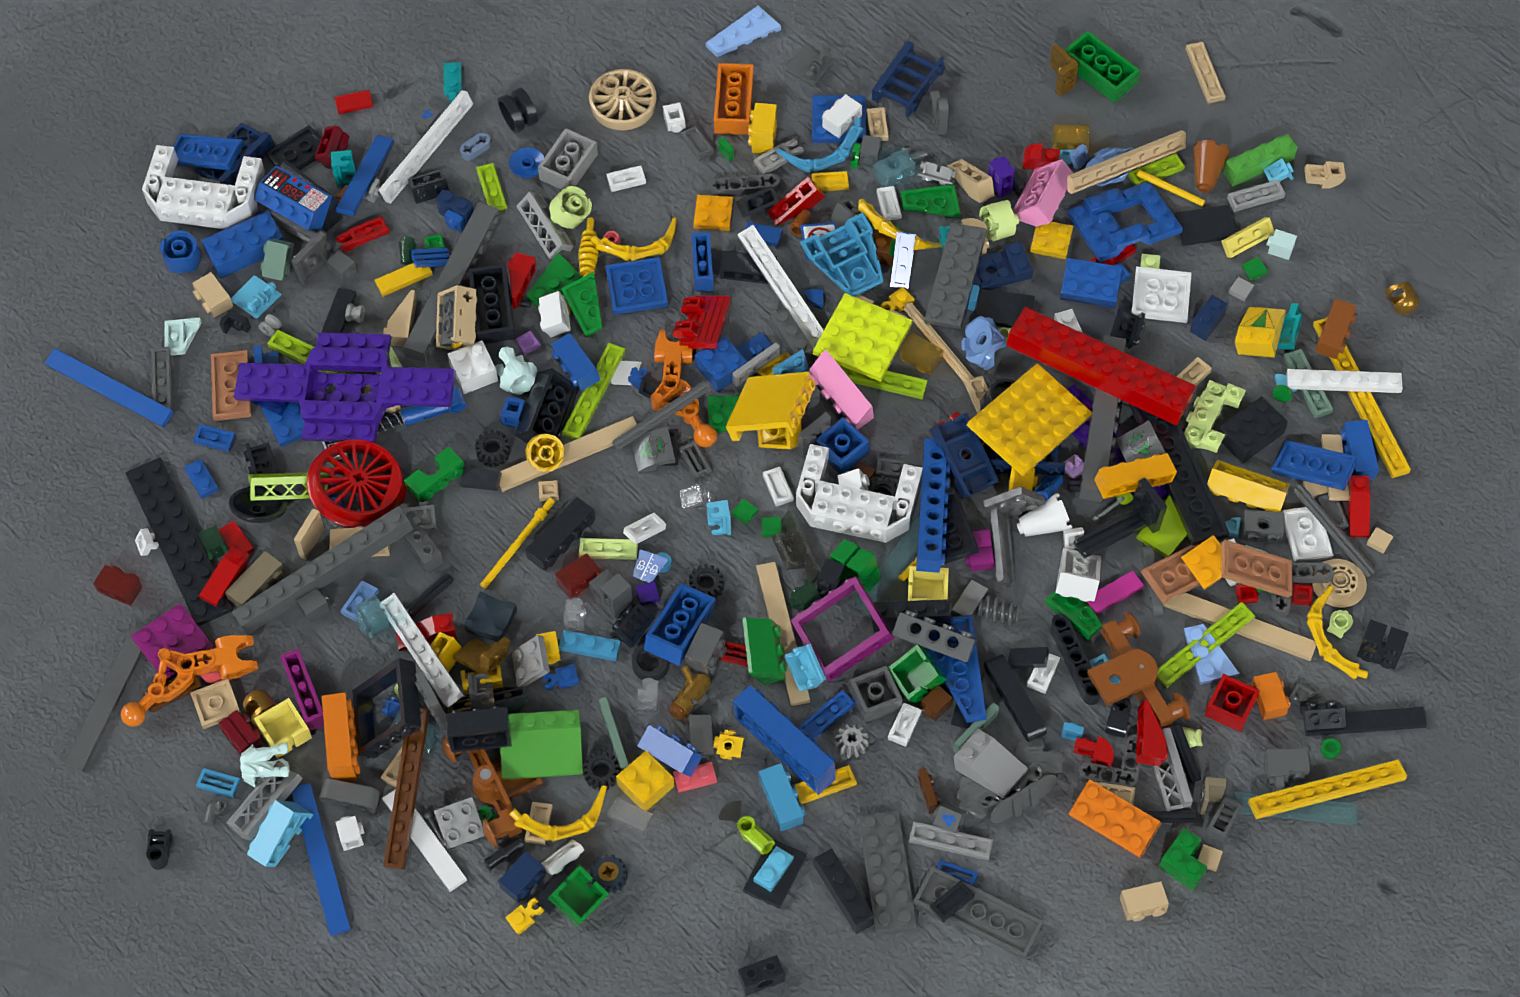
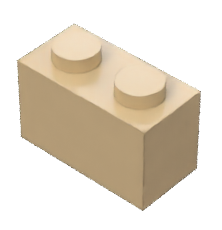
(212, 295)
(1144, 901)

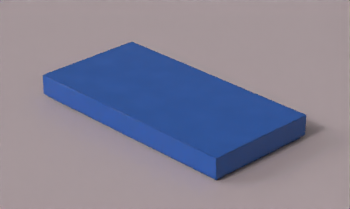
(207, 151)
(1315, 465)

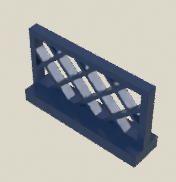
(256, 149)

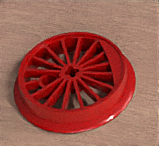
(367, 483)

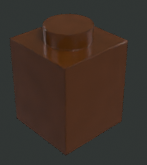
(936, 703)

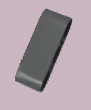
(350, 795)

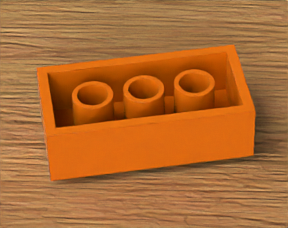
(733, 98)
(340, 737)
(1115, 819)

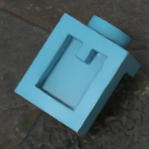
(1279, 171)

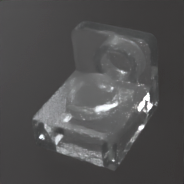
(694, 496)

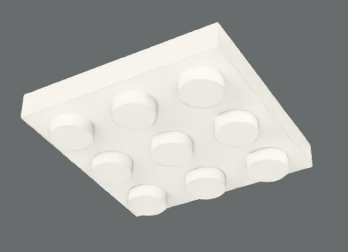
(1161, 294)

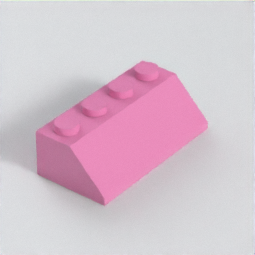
(1043, 194)
(841, 391)

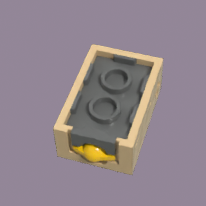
(456, 318)

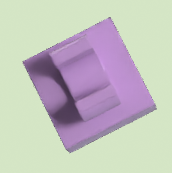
(1073, 467)

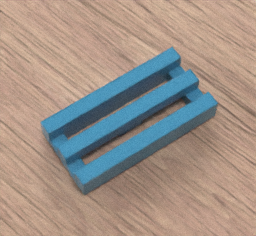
(234, 788)

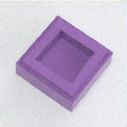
(527, 343)

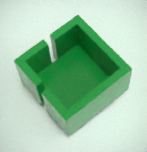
(857, 563)
(916, 673)
(576, 898)

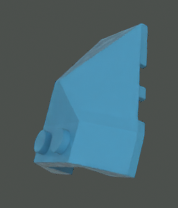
(847, 256)

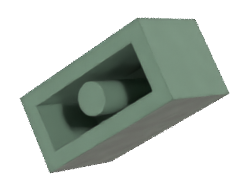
(277, 259)

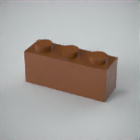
(1336, 329)

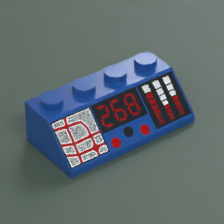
(294, 198)

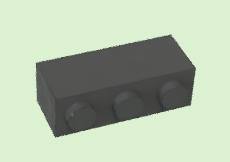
(790, 334)

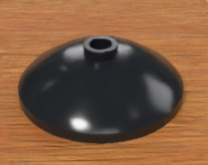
(259, 510)

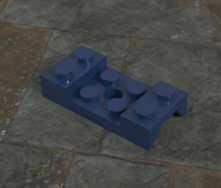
(1010, 267)
(970, 474)

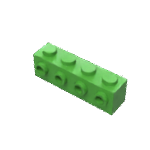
(1253, 161)

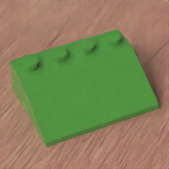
(543, 745)

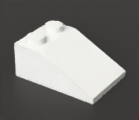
(1078, 575)

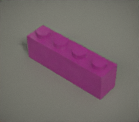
(303, 689)

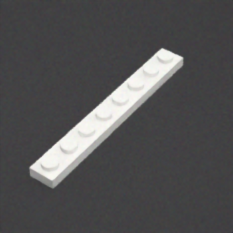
(426, 146)
(781, 284)
(421, 651)

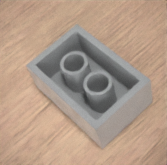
(567, 160)

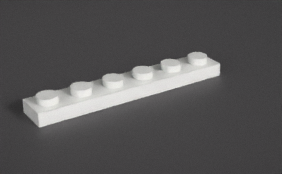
(1344, 380)

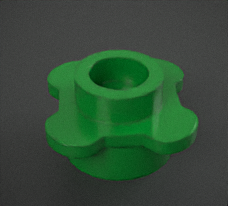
(484, 810)

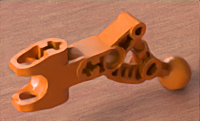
(673, 356)
(221, 659)

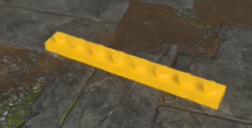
(1327, 789)

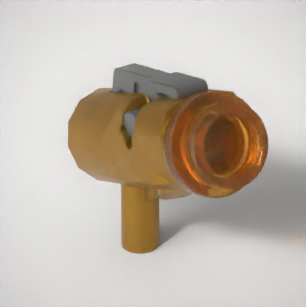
(691, 696)

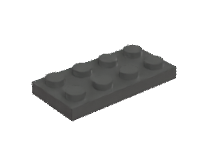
(431, 700)

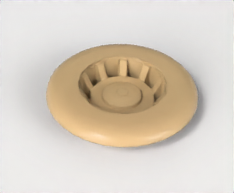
(1345, 575)

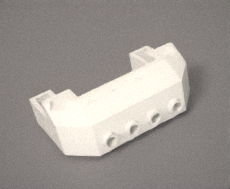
(200, 201)
(853, 509)

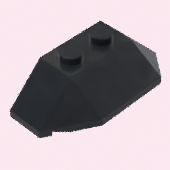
(511, 697)

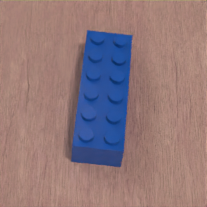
(784, 739)

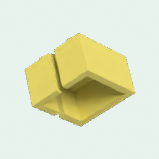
(927, 585)
(283, 725)

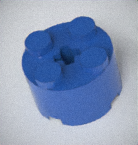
(180, 252)

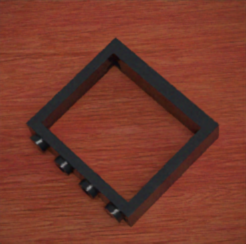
(403, 673)

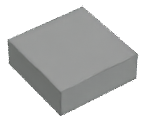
(1241, 289)

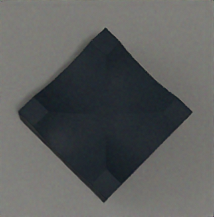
(490, 617)

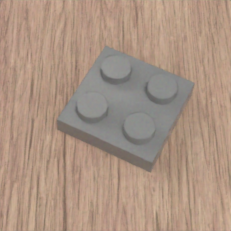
(530, 661)

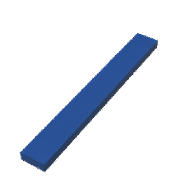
(109, 388)
(321, 863)

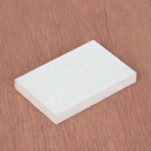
(1306, 536)

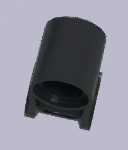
(1118, 720)
(158, 844)

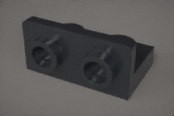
(428, 185)
(632, 625)

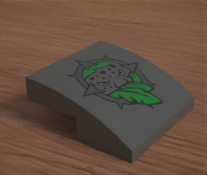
(1140, 443)
(653, 450)

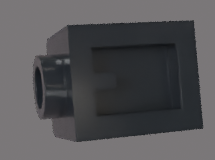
(234, 320)

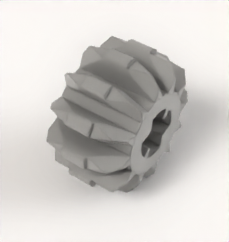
(851, 734)

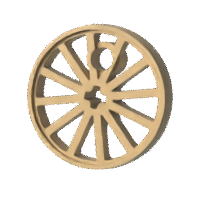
(622, 98)

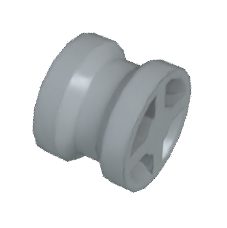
(355, 313)
(270, 325)

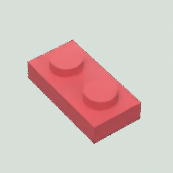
(702, 776)

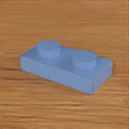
(362, 593)

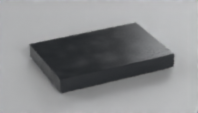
(297, 149)
(1205, 225)
(1002, 306)
(781, 889)

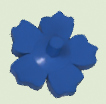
(636, 376)

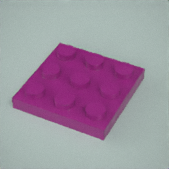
(172, 631)

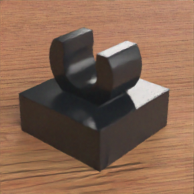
(648, 386)

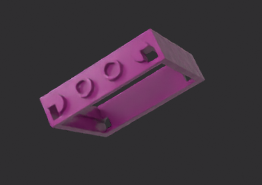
(859, 652)

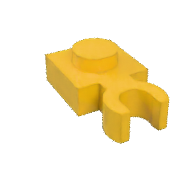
(898, 300)
(522, 918)

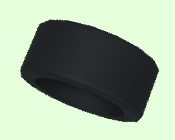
(642, 674)

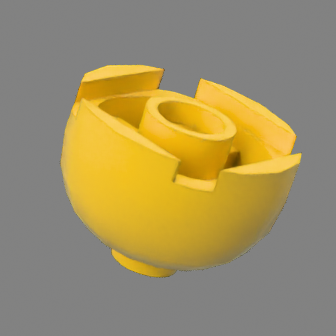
(544, 452)

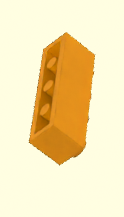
(1125, 476)

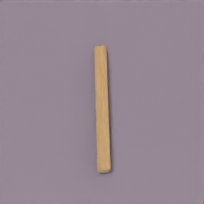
(935, 339)

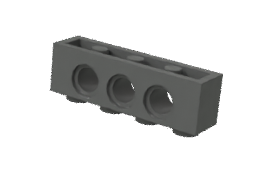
(903, 630)

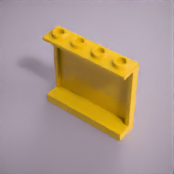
(771, 403)

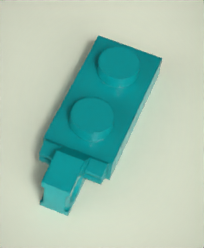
(452, 80)
(1290, 328)

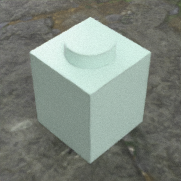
(1281, 244)

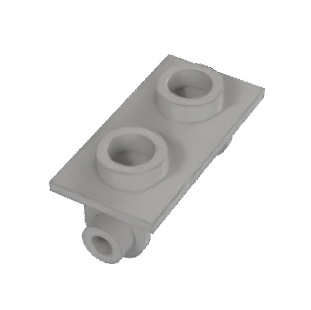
(930, 172)

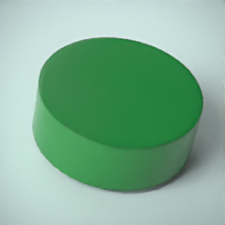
(1282, 393)
(1330, 748)

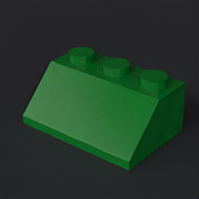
(764, 650)

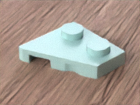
(180, 334)

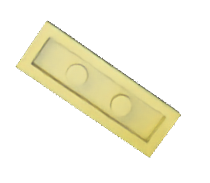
(1248, 237)

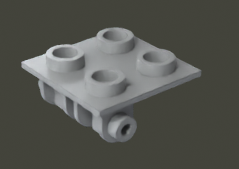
(459, 822)

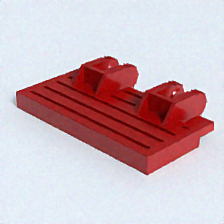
(704, 321)

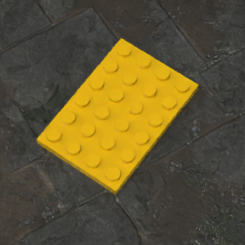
(1029, 419)

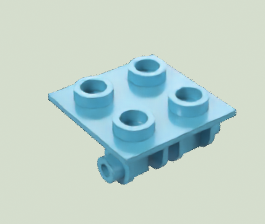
(256, 296)

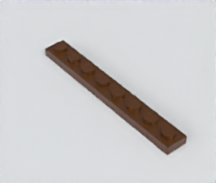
(406, 796)

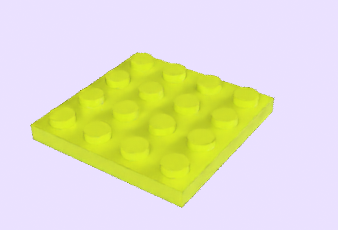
(863, 336)

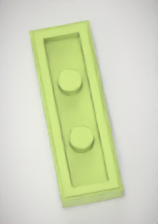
(608, 548)

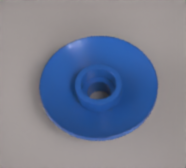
(526, 157)

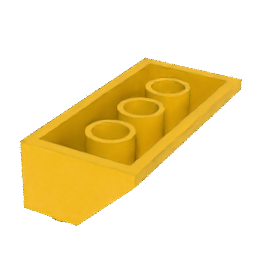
(1247, 487)

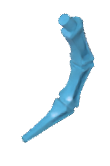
(836, 157)

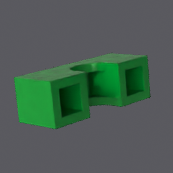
(424, 486)

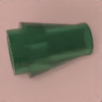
(406, 246)

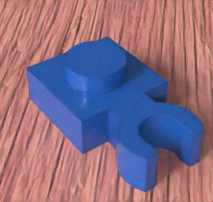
(565, 677)

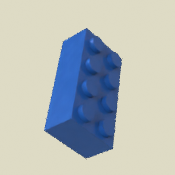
(240, 244)
(679, 623)

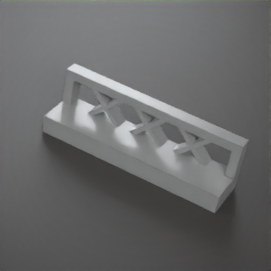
(539, 207)
(1177, 775)
(278, 792)

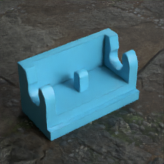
(719, 514)
(805, 668)

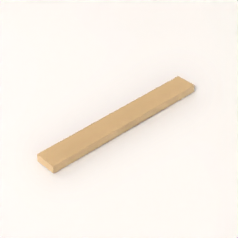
(1126, 162)
(572, 451)
(778, 612)
(1254, 630)

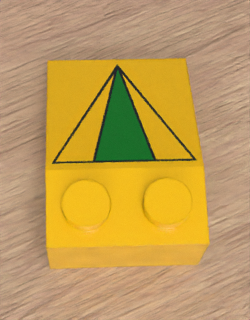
(1260, 332)

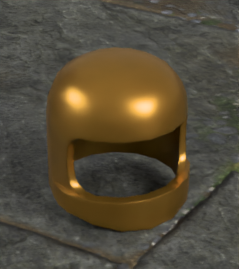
(1405, 302)
(257, 702)

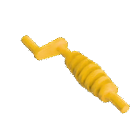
(587, 252)

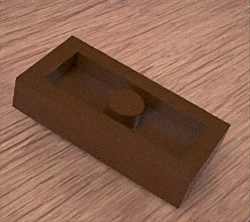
(926, 783)

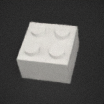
(473, 367)

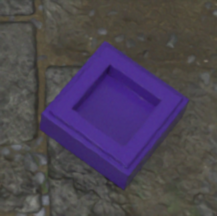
(647, 593)

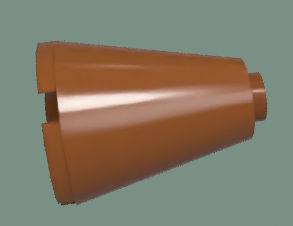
(1208, 163)

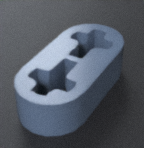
(475, 146)

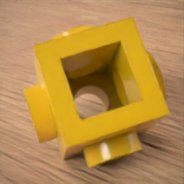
(732, 751)

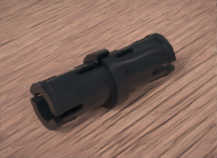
(504, 853)

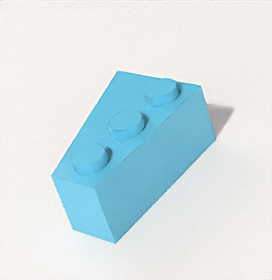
(276, 832)

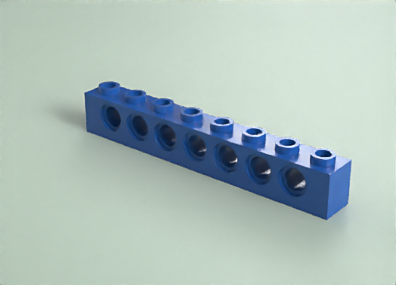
(932, 509)

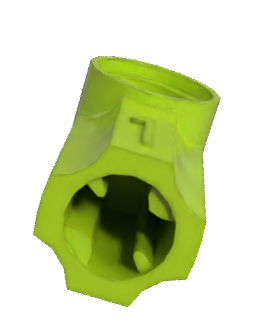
(755, 836)

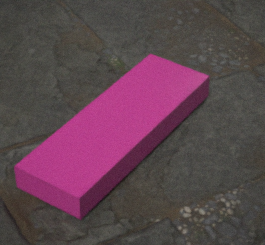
(1115, 592)

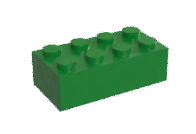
(1103, 67)

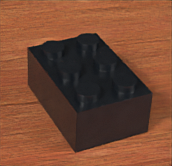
(1252, 429)
(479, 729)

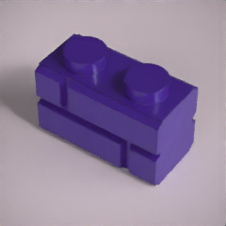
(1002, 176)

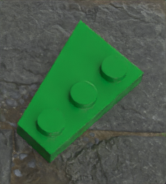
(932, 200)
(555, 277)
(584, 303)
(1079, 613)

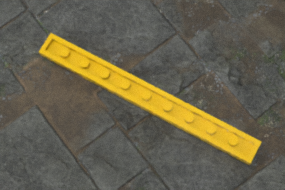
(1369, 410)

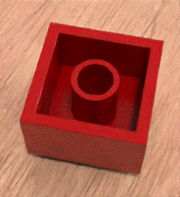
(1232, 703)

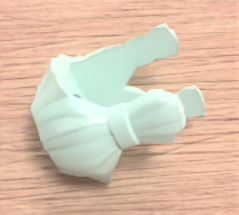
(517, 375)
(256, 764)

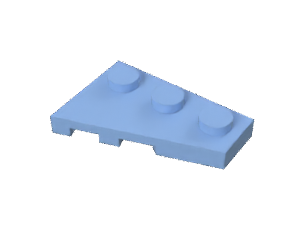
(1211, 665)

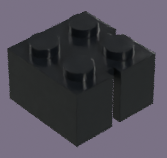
(1383, 653)

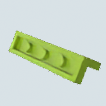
(277, 479)

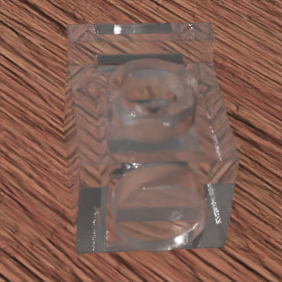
(574, 614)
(648, 695)

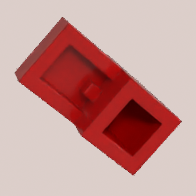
(1036, 156)
(1099, 752)

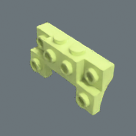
(1206, 412)

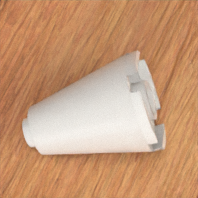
(1045, 519)

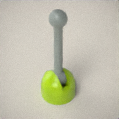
(1122, 499)

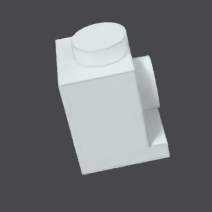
(676, 120)

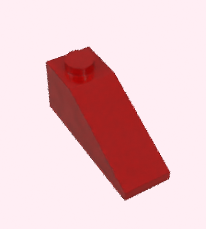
(802, 197)
(521, 272)
(1359, 506)
(225, 575)
(431, 627)
(1150, 739)

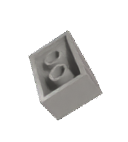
(989, 764)

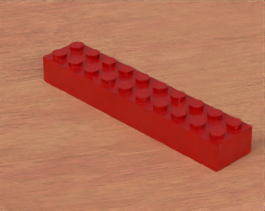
(1101, 365)

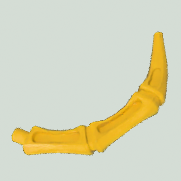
(886, 227)
(634, 253)
(1324, 647)
(556, 832)

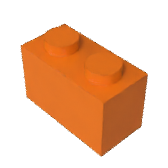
(1271, 697)

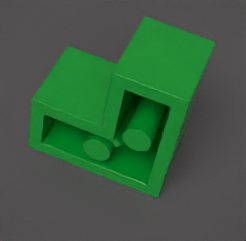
(1180, 861)

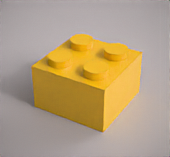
(762, 127)
(645, 781)

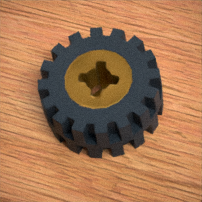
(610, 881)

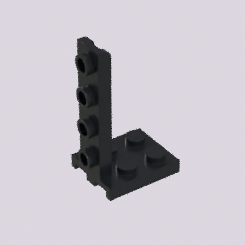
(1148, 512)

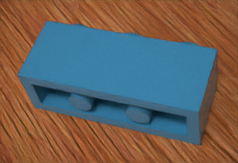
(781, 797)

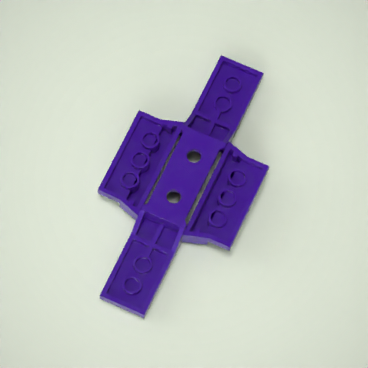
(346, 411)

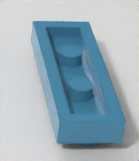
(589, 645)

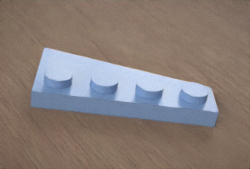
(743, 31)

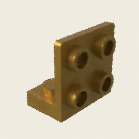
(1065, 68)
(481, 656)

